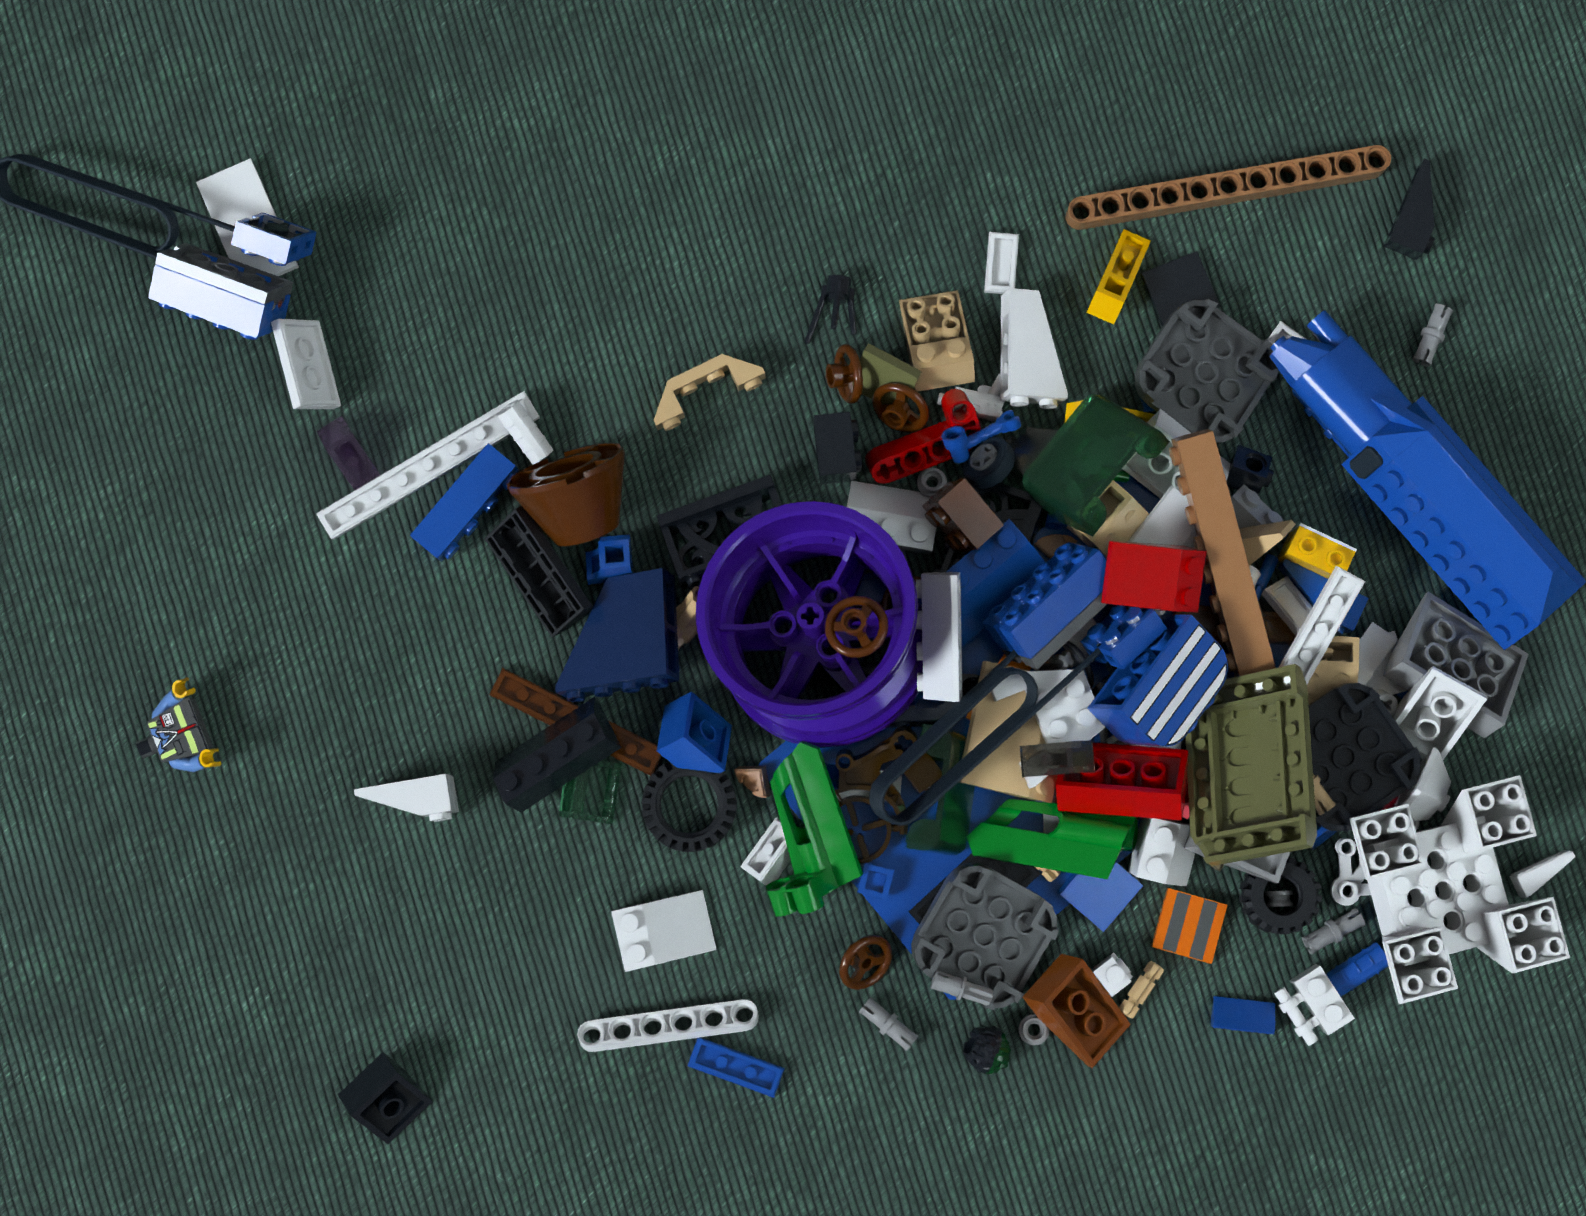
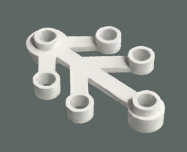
(1346, 876)

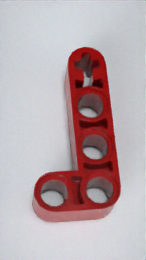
(922, 442)

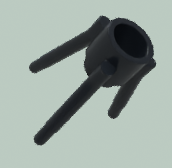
(837, 291)

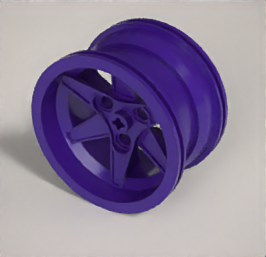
(764, 551)

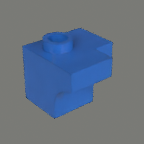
(609, 559)

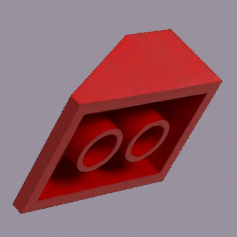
(1153, 576)

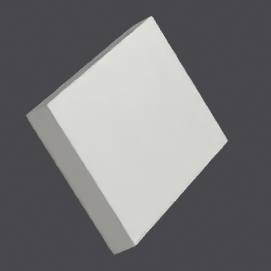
(306, 364)

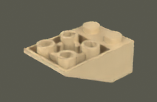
(937, 340)
(1121, 521)
(1336, 667)

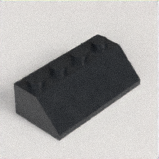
(555, 756)

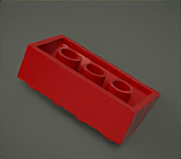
(1128, 783)

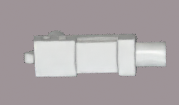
(985, 400)

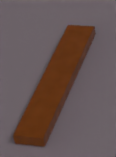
(551, 707)

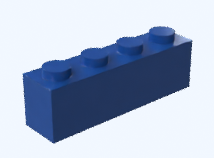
(464, 503)

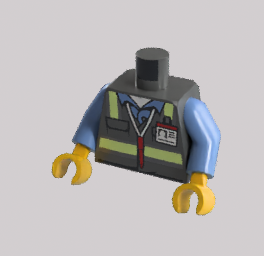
(179, 732)

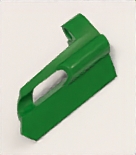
(1078, 845)
(823, 850)

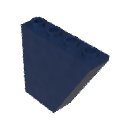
(626, 639)

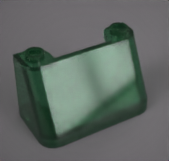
(1085, 460)
(949, 831)

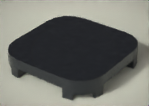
(1358, 753)

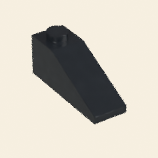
(1415, 219)

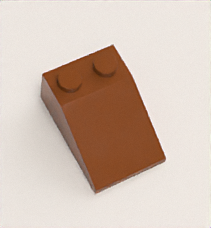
(1077, 1008)

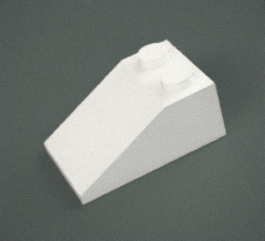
(1437, 711)
(424, 796)
(663, 930)

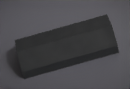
(538, 572)

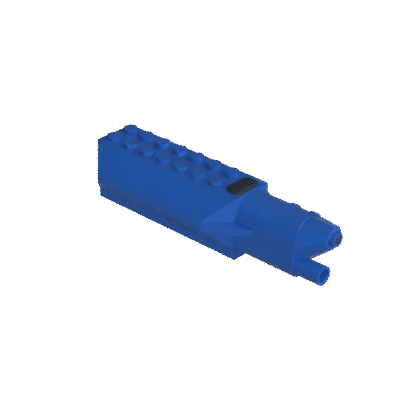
(1429, 484)

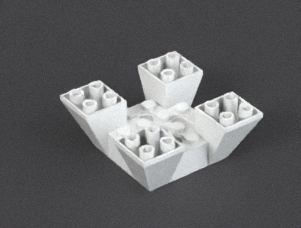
(1479, 916)

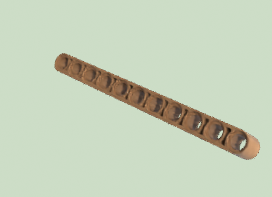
(1239, 178)

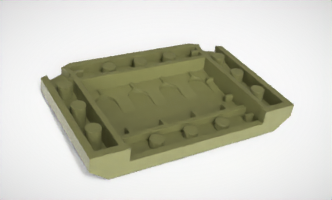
(1253, 769)

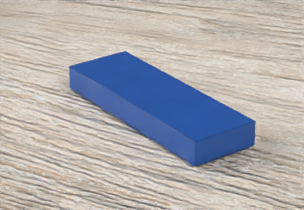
(736, 1067)

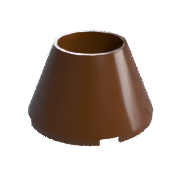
(574, 495)

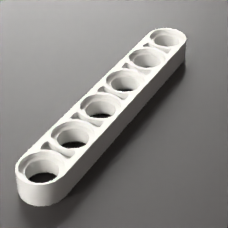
(668, 1031)

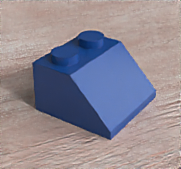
(694, 735)

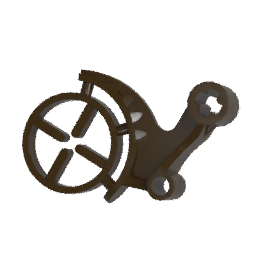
(861, 774)

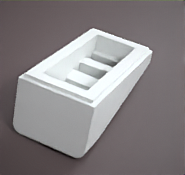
(1536, 875)

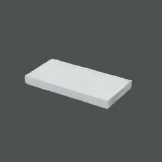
(235, 196)

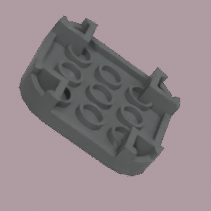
(1205, 370)
(985, 931)

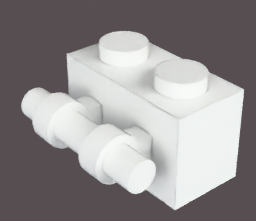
(1321, 1000)

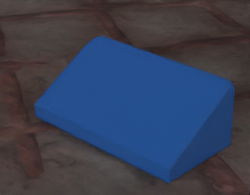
(1243, 1015)

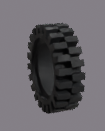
(688, 841)

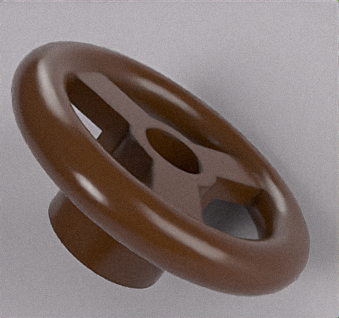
(841, 375)
(898, 412)
(850, 616)
(862, 960)

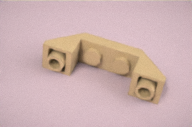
(744, 375)

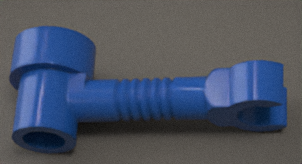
(958, 442)

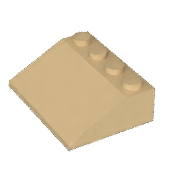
(1001, 768)

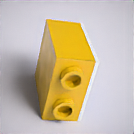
(1316, 551)

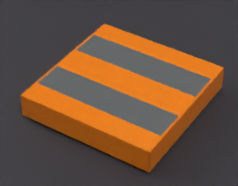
(1189, 925)

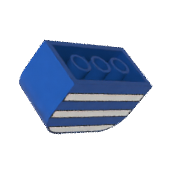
(1164, 687)

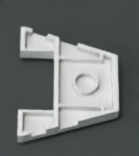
(1064, 716)

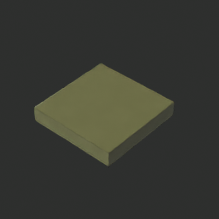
(883, 368)

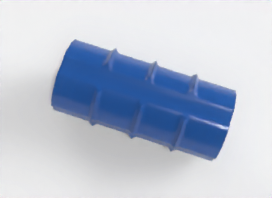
(1358, 969)

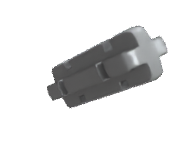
(1057, 662)

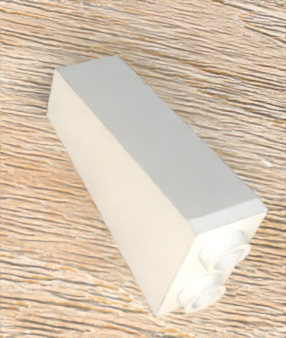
(1028, 354)

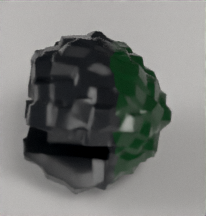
(987, 1049)

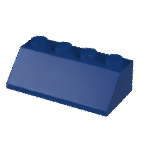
(991, 575)

